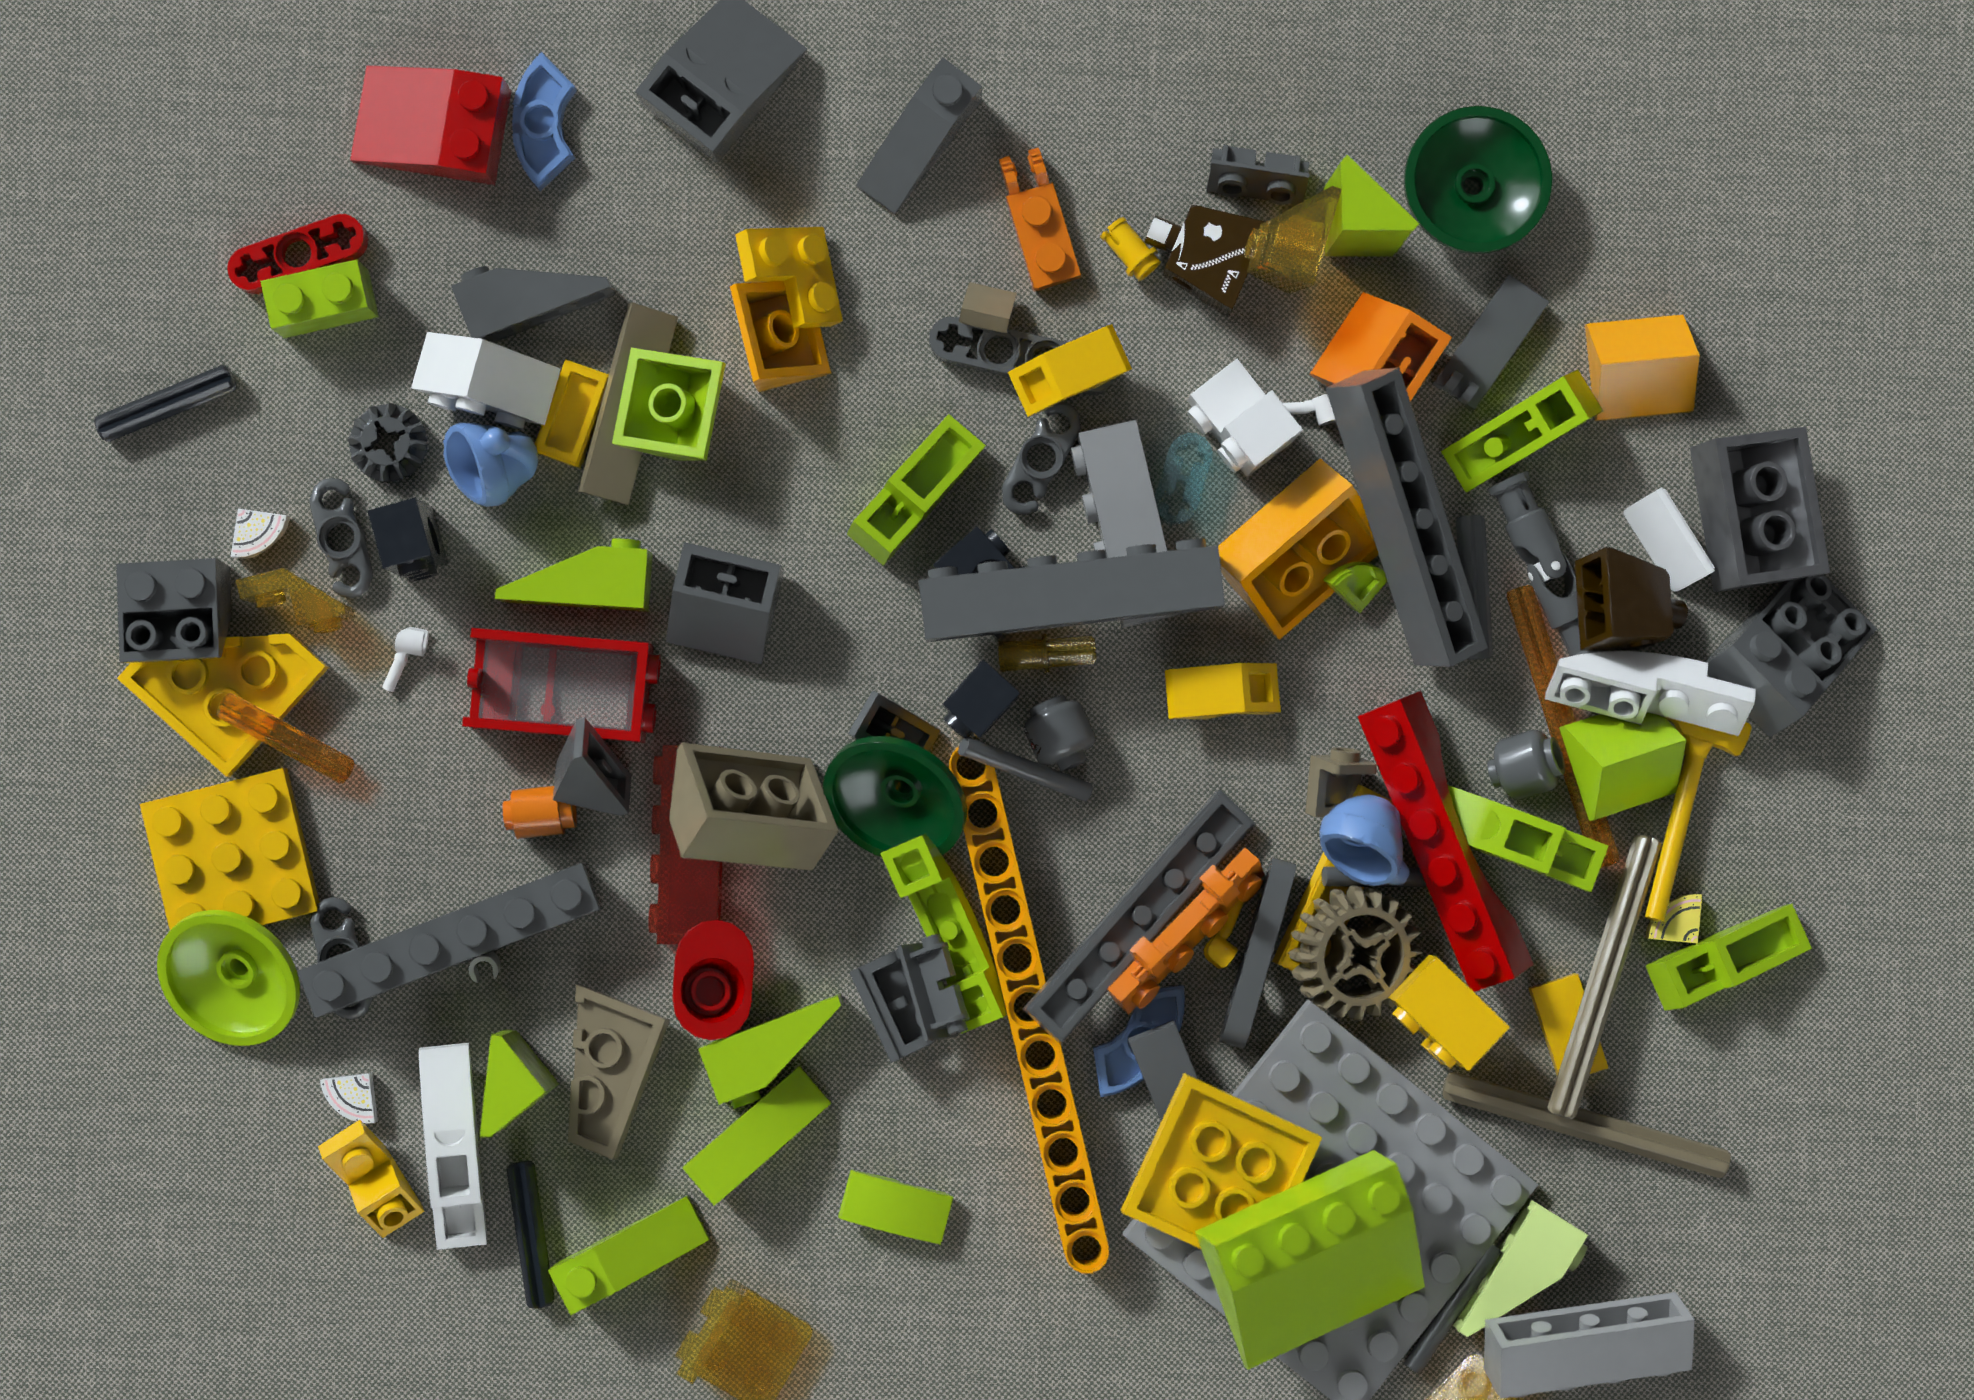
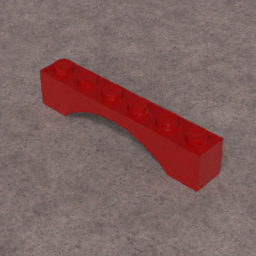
(1413, 770)

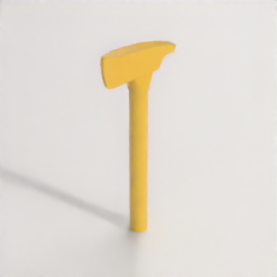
(1698, 745)

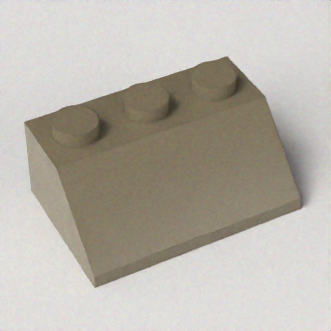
(749, 808)

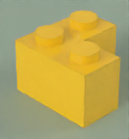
(1447, 1013)

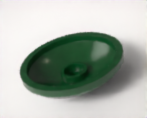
(1496, 153)
(892, 793)

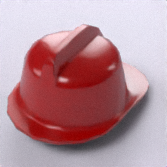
(713, 979)

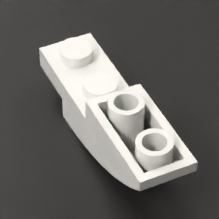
(1642, 682)
(452, 1146)

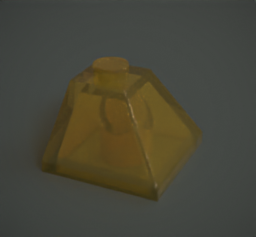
(1291, 244)

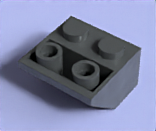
(723, 603)
(173, 609)

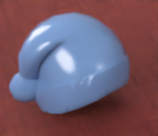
(488, 461)
(1365, 840)

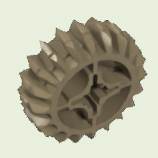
(1387, 933)

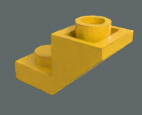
(1069, 370)
(1222, 690)
(373, 1177)

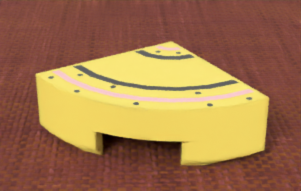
(1680, 922)

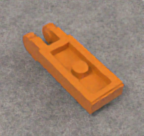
(1040, 225)

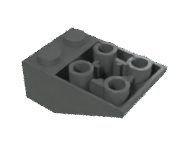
(720, 76)
(1791, 649)

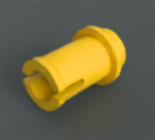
(1131, 249)

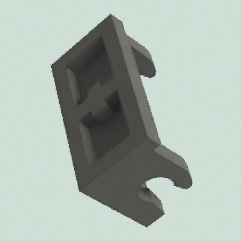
(890, 1005)

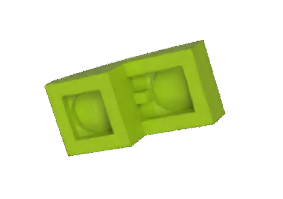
(895, 1207)

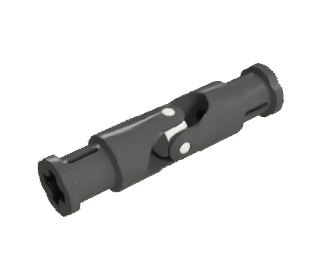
(1538, 547)

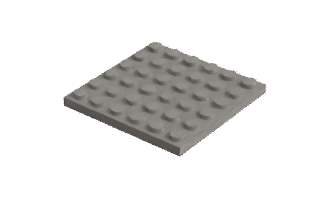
(1454, 1180)

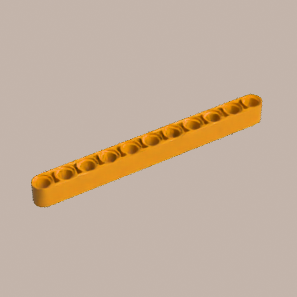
(1026, 1031)

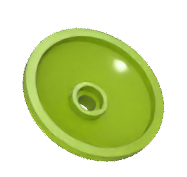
(218, 993)

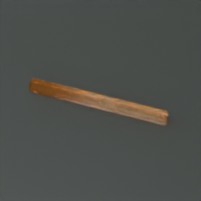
(1542, 665)

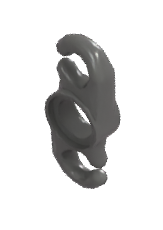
(1021, 471)
(357, 554)
(326, 939)

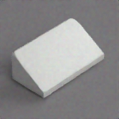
(1668, 539)

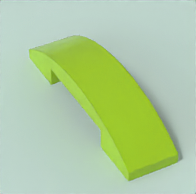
(943, 909)

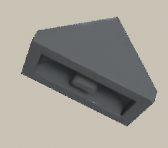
(889, 719)
(591, 773)

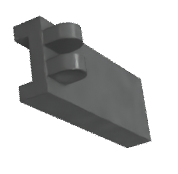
(1491, 342)

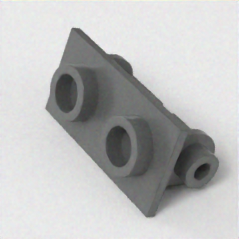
(1235, 175)
(938, 1010)

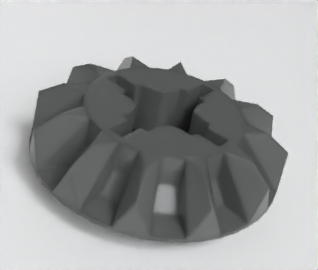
(408, 450)

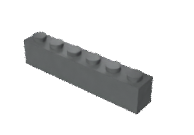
(1406, 517)
(1071, 592)
(449, 940)

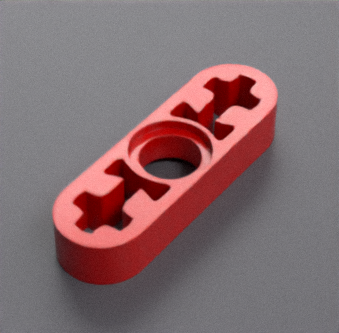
(328, 231)

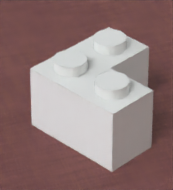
(485, 376)
(1242, 419)

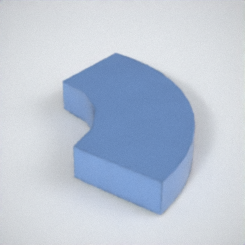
(539, 119)
(1115, 1060)

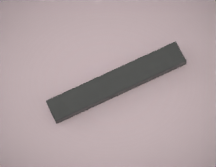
(1138, 913)

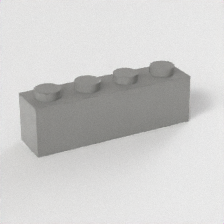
(1119, 492)
(1588, 1345)

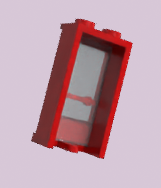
(553, 680)

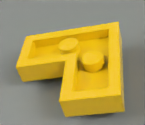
(801, 261)

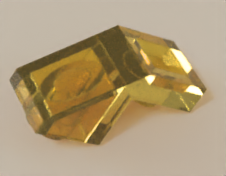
(311, 604)

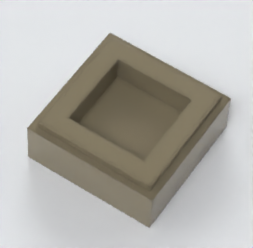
(987, 307)

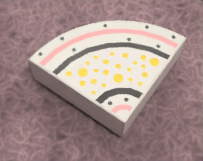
(256, 532)
(352, 1096)

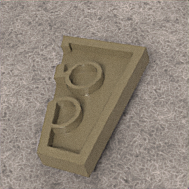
(612, 1065)

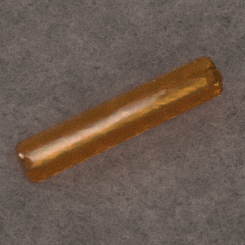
(285, 738)

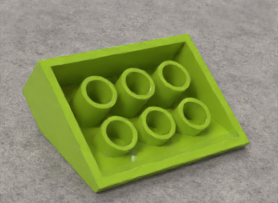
(1314, 1257)

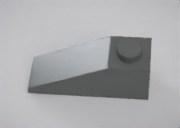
(920, 135)
(513, 300)

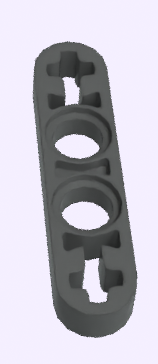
(1023, 346)
(1257, 952)

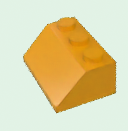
(1293, 544)

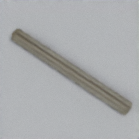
(1604, 976)
(1587, 1125)

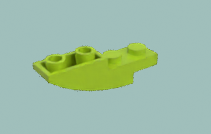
(1528, 840)

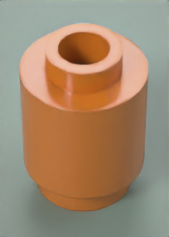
(536, 814)

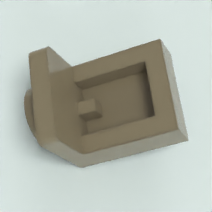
(1334, 779)

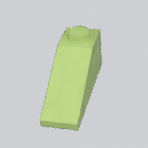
(1532, 1258)

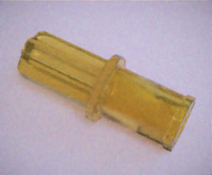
(1046, 653)

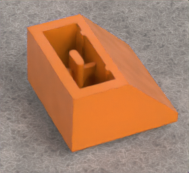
(1382, 338)

